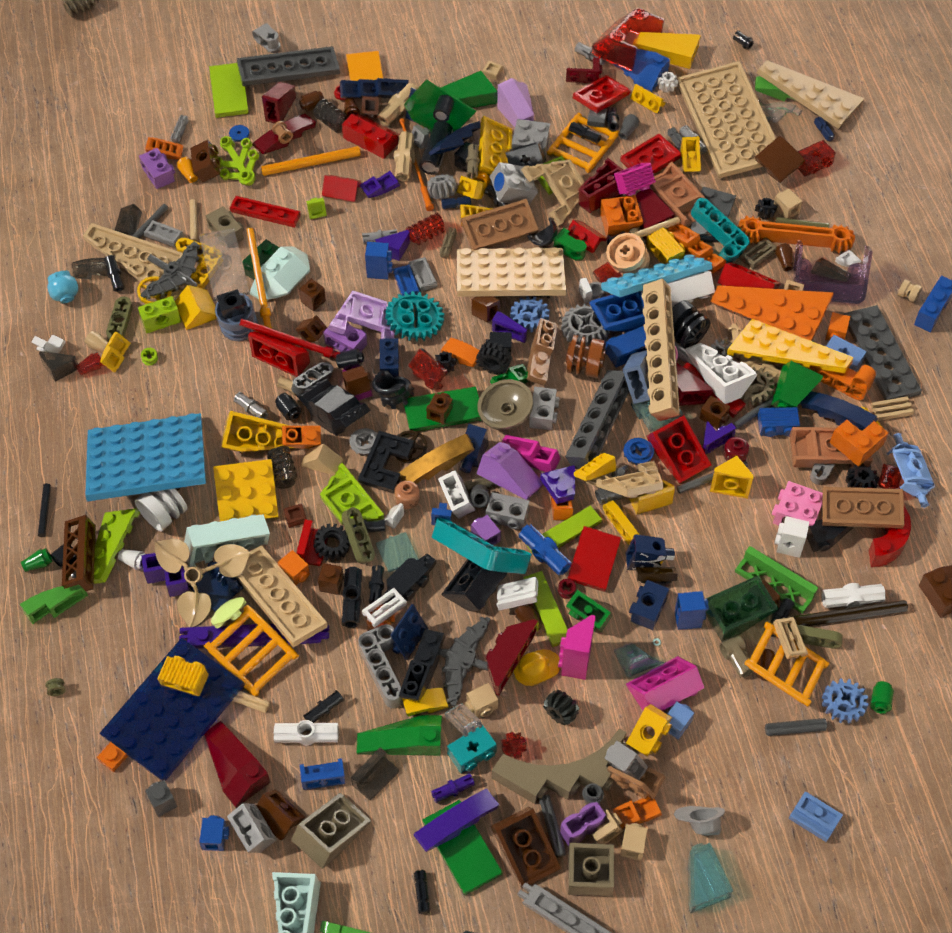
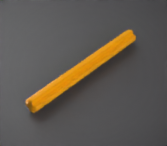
(310, 160)

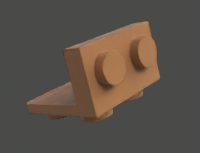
(645, 787)

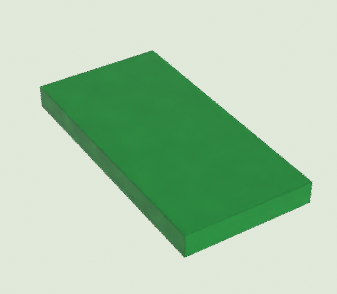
(463, 411)
(467, 856)

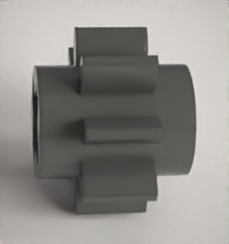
(719, 344)

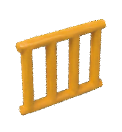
(596, 156)
(262, 626)
(770, 676)

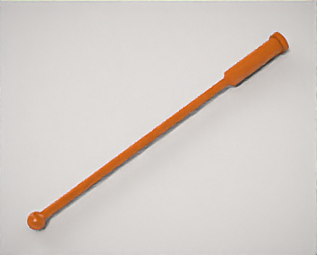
(429, 206)

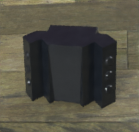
(332, 406)

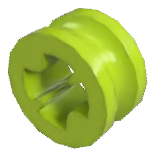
(149, 351)

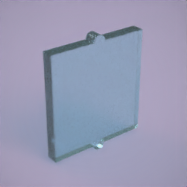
(396, 551)

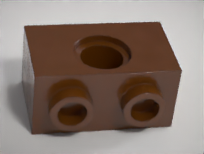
(205, 161)

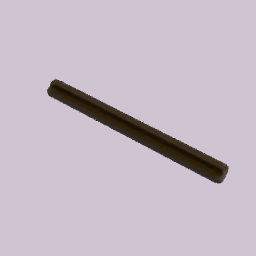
(851, 613)

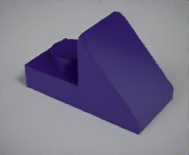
(715, 439)

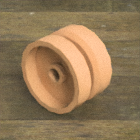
(627, 253)

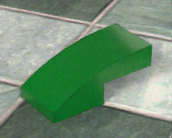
(516, 372)

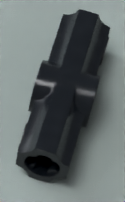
(352, 607)

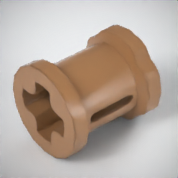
(282, 132)

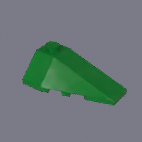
(407, 737)

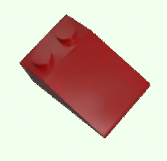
(679, 449)

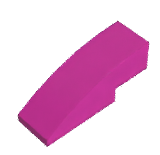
(535, 455)

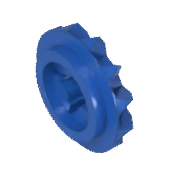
(642, 445)

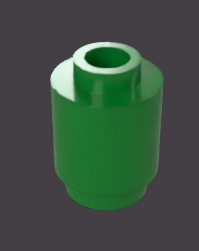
(882, 697)

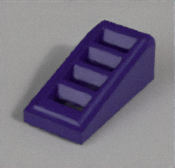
(503, 323)

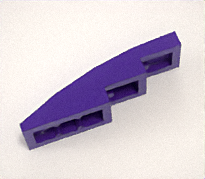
(455, 820)

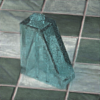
(706, 878)

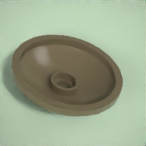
(502, 397)

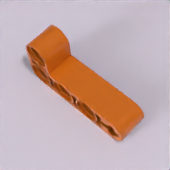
(851, 382)

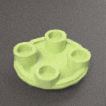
(228, 611)

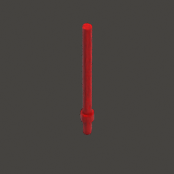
(326, 351)

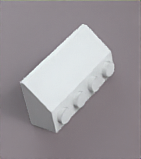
(692, 287)

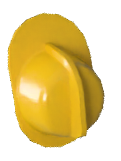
(537, 667)

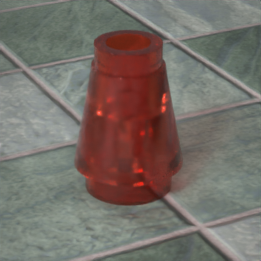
(89, 364)

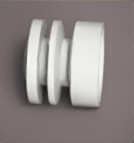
(159, 507)

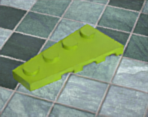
(110, 541)

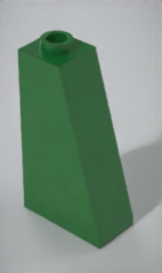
(473, 90)

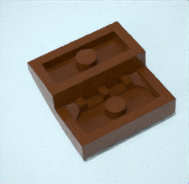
(779, 159)

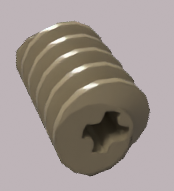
(74, 5)

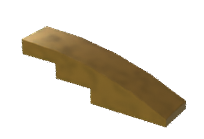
(438, 459)

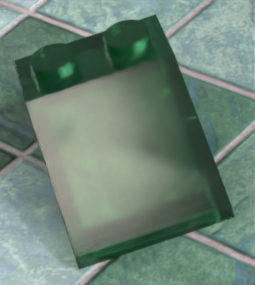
(739, 608)

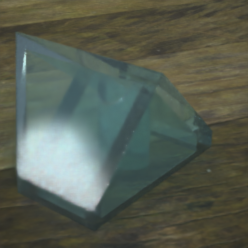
(635, 660)

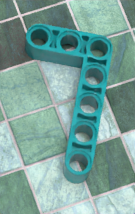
(479, 550)

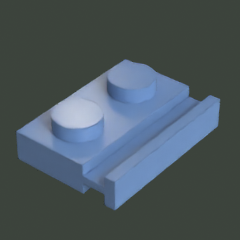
(815, 816)

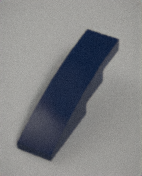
(374, 88)
(455, 139)
(838, 409)

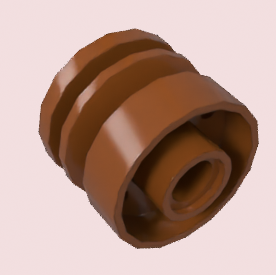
(585, 356)

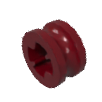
(564, 593)

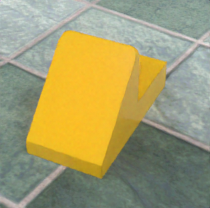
(690, 154)
(471, 187)

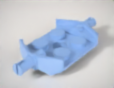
(912, 469)

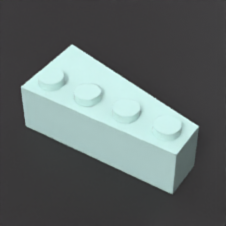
(207, 538)
(296, 901)

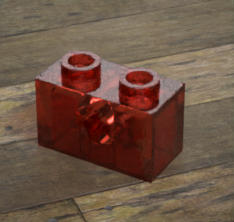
(816, 158)

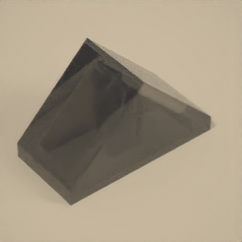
(58, 364)

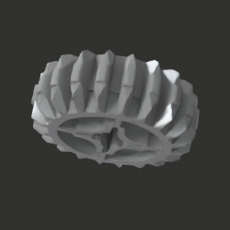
(585, 322)

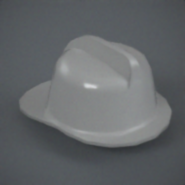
(702, 819)

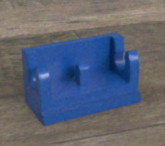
(322, 775)

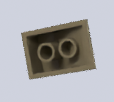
(330, 830)

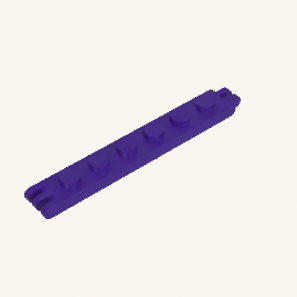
(201, 635)

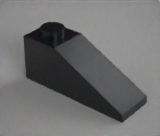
(825, 537)

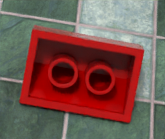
(369, 135)
(740, 276)
(279, 353)

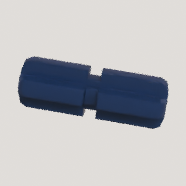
(823, 126)
(449, 203)

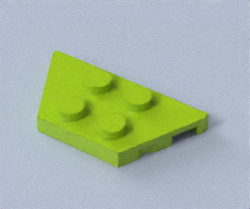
(345, 492)

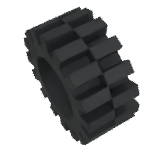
(494, 358)
(329, 552)

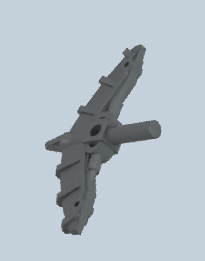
(175, 272)
(462, 659)

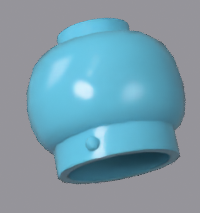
(62, 286)

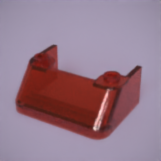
(612, 44)

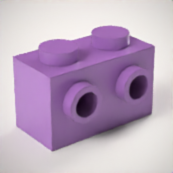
(157, 168)

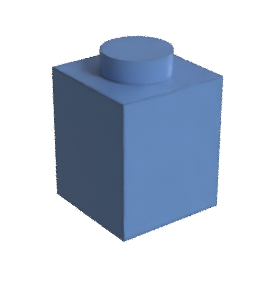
(681, 719)

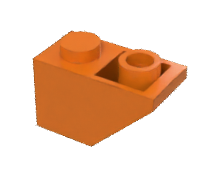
(301, 436)

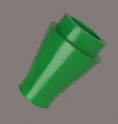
(38, 559)

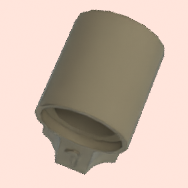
(735, 651)

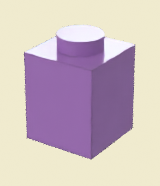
(486, 530)

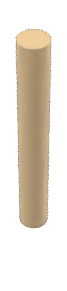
(193, 220)
(665, 224)

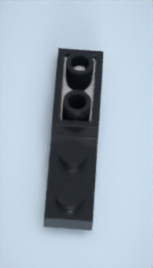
(423, 666)

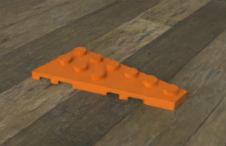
(787, 310)

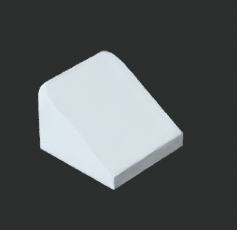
(394, 515)

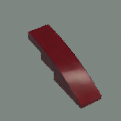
(270, 142)

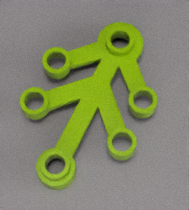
(246, 175)

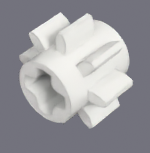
(667, 82)

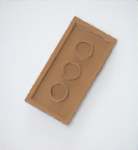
(499, 225)
(862, 507)

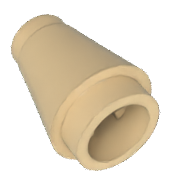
(96, 341)

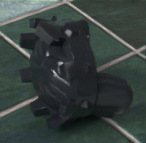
(392, 389)

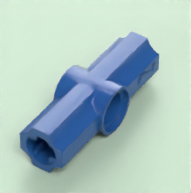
(545, 549)

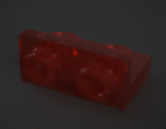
(428, 369)

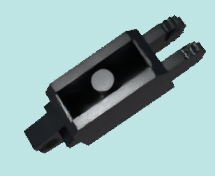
(410, 577)

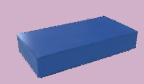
(405, 280)

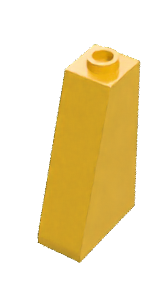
(677, 47)

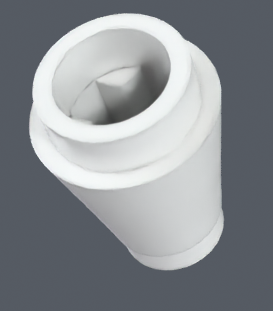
(131, 558)

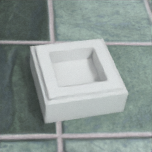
(585, 290)

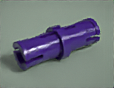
(452, 788)

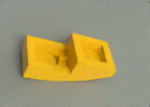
(114, 351)
(432, 701)

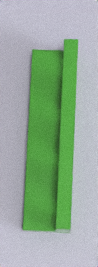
(780, 574)

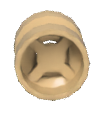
(909, 290)

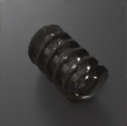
(330, 115)
(283, 467)

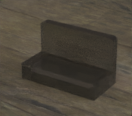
(374, 774)

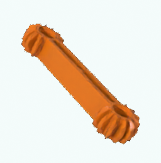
(836, 238)

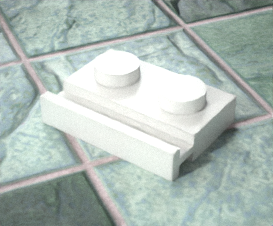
(517, 593)

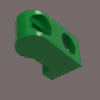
(570, 245)

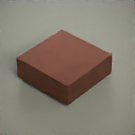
(294, 515)

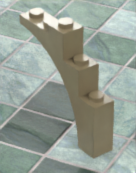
(564, 779)

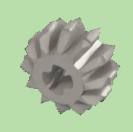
(442, 186)

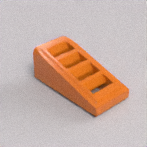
(153, 143)
(561, 510)

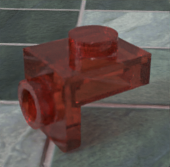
(605, 272)
(890, 477)

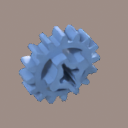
(529, 312)
(844, 703)

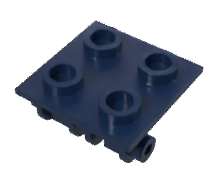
(218, 587)
(408, 632)

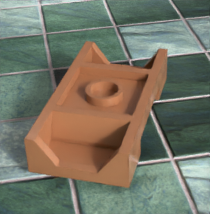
(677, 193)
(812, 447)

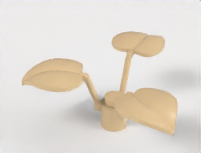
(172, 556)

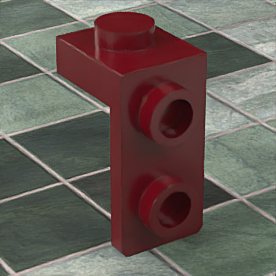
(581, 75)

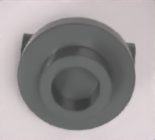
(621, 471)

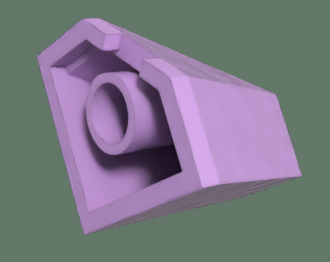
(514, 101)

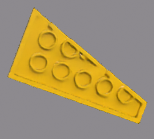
(782, 347)

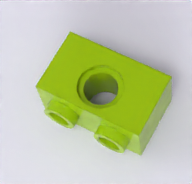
(159, 314)

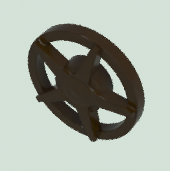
(417, 447)

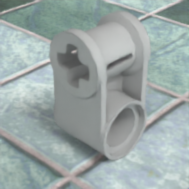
(267, 38)

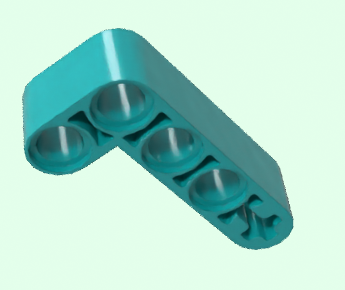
(704, 213)

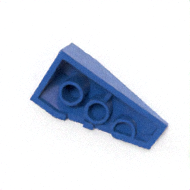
(647, 68)

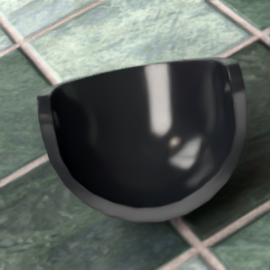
(545, 236)

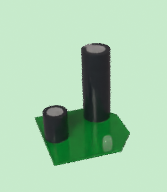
(440, 114)

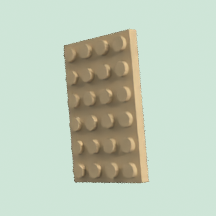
(510, 272)

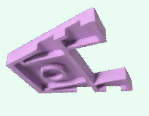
(363, 311)

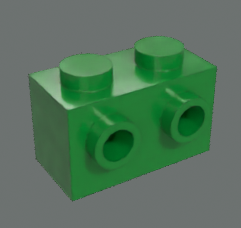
(583, 607)

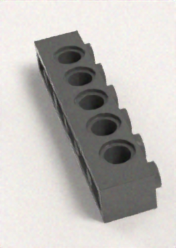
(598, 419)

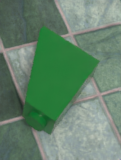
(794, 385)

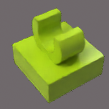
(316, 208)

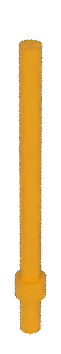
(265, 312)

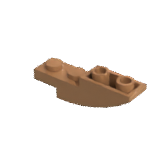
(541, 352)

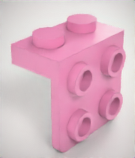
(797, 503)

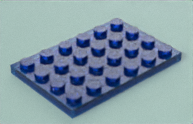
(164, 724)

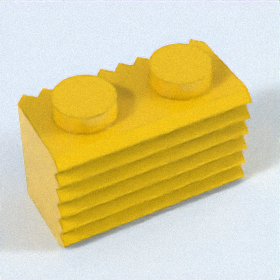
(664, 246)
(183, 675)

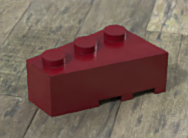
(599, 187)

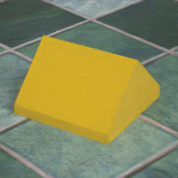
(195, 307)
(732, 479)
(649, 502)

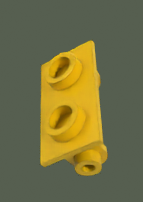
(647, 99)

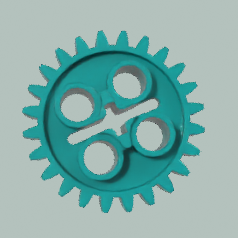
(401, 316)

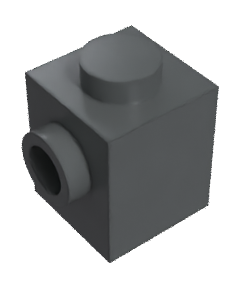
(160, 798)

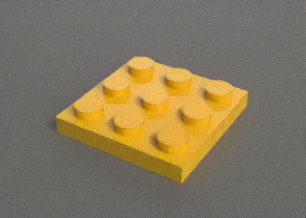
(246, 490)

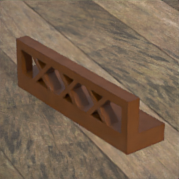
(83, 550)

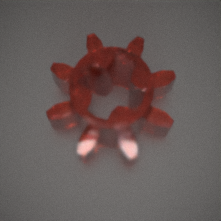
(514, 745)

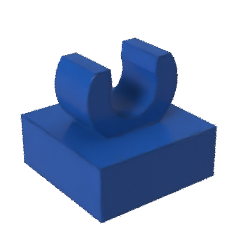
(441, 512)

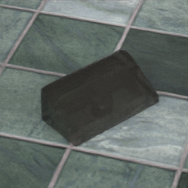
(128, 220)

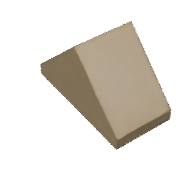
(322, 459)

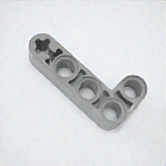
(383, 668)

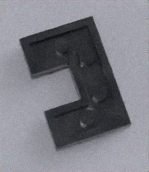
(374, 469)

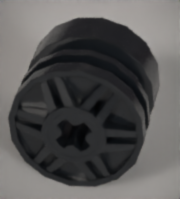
(689, 324)

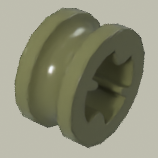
(55, 687)

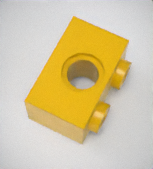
(640, 739)

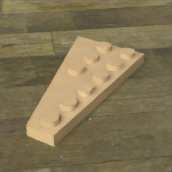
(821, 98)
(130, 251)

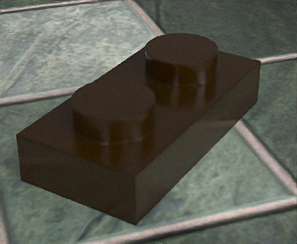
(662, 574)

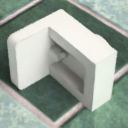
(54, 344)

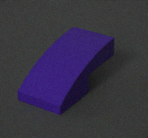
(375, 187)

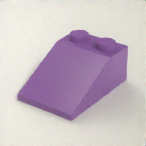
(509, 470)

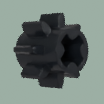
(765, 208)
(446, 360)

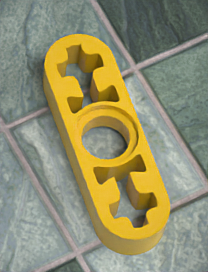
(620, 521)

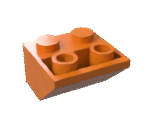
(620, 214)

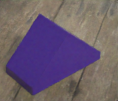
(397, 243)

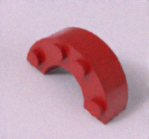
(890, 546)

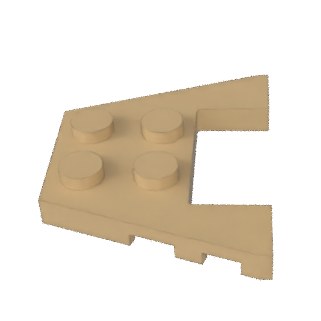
(563, 181)
(633, 484)

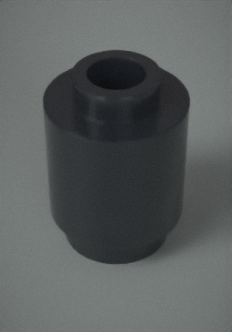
(350, 359)
(288, 406)

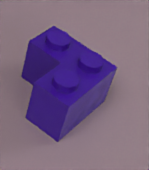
(154, 573)

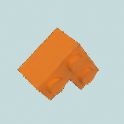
(858, 444)

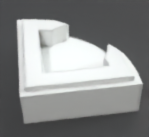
(847, 259)

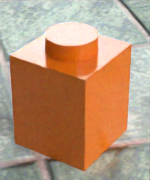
(837, 326)
(294, 567)

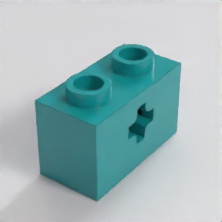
(468, 760)

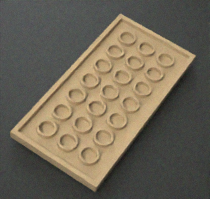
(727, 117)

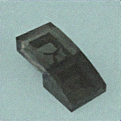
(87, 267)

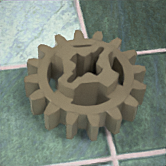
(758, 389)

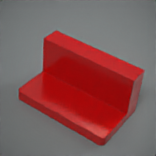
(340, 187)
(582, 231)
(306, 544)

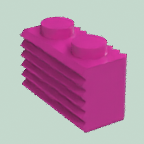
(635, 178)

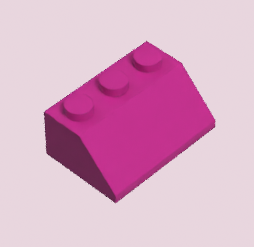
(576, 649)
(666, 684)

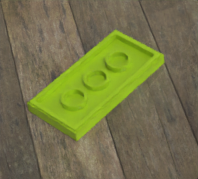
(227, 91)

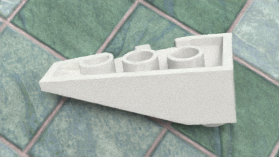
(721, 373)

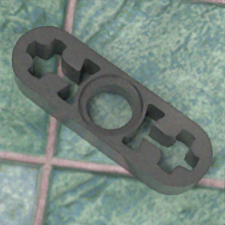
(326, 373)

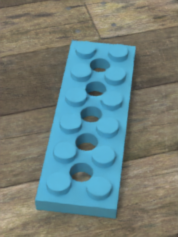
(670, 272)

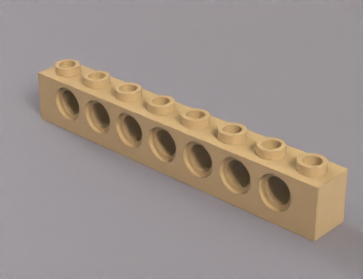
(660, 350)

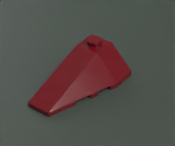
(235, 765)

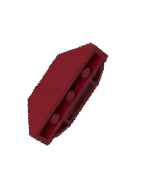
(508, 652)

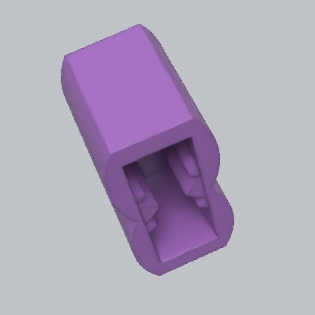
(578, 825)

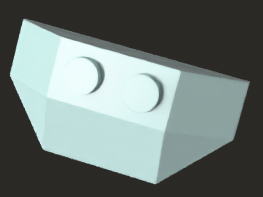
(282, 272)

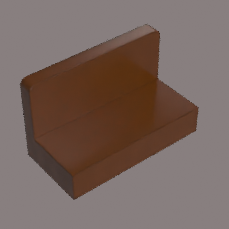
(279, 813)

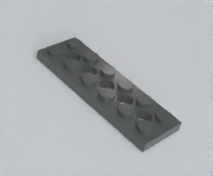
(294, 59)
(887, 344)

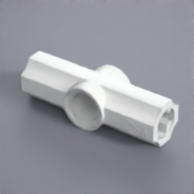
(853, 595)
(293, 732)

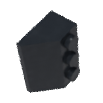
(472, 586)

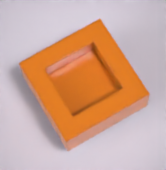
(112, 757)

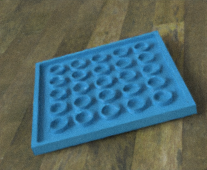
(145, 457)

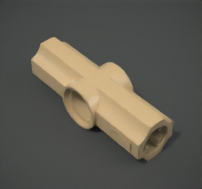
(395, 106)
(404, 156)

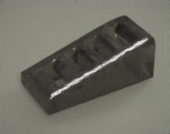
(827, 269)

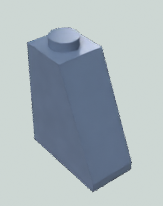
(636, 378)

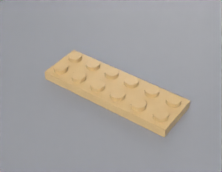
(280, 598)

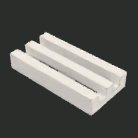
(372, 617)

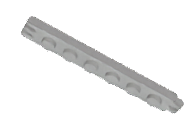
(558, 911)

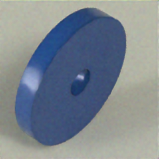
(243, 130)

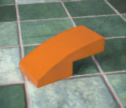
(464, 352)
(637, 811)

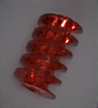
(426, 228)

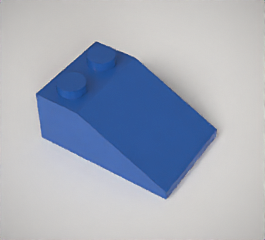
(620, 312)

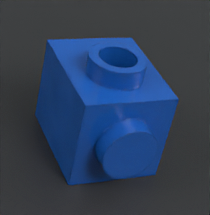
(213, 833)

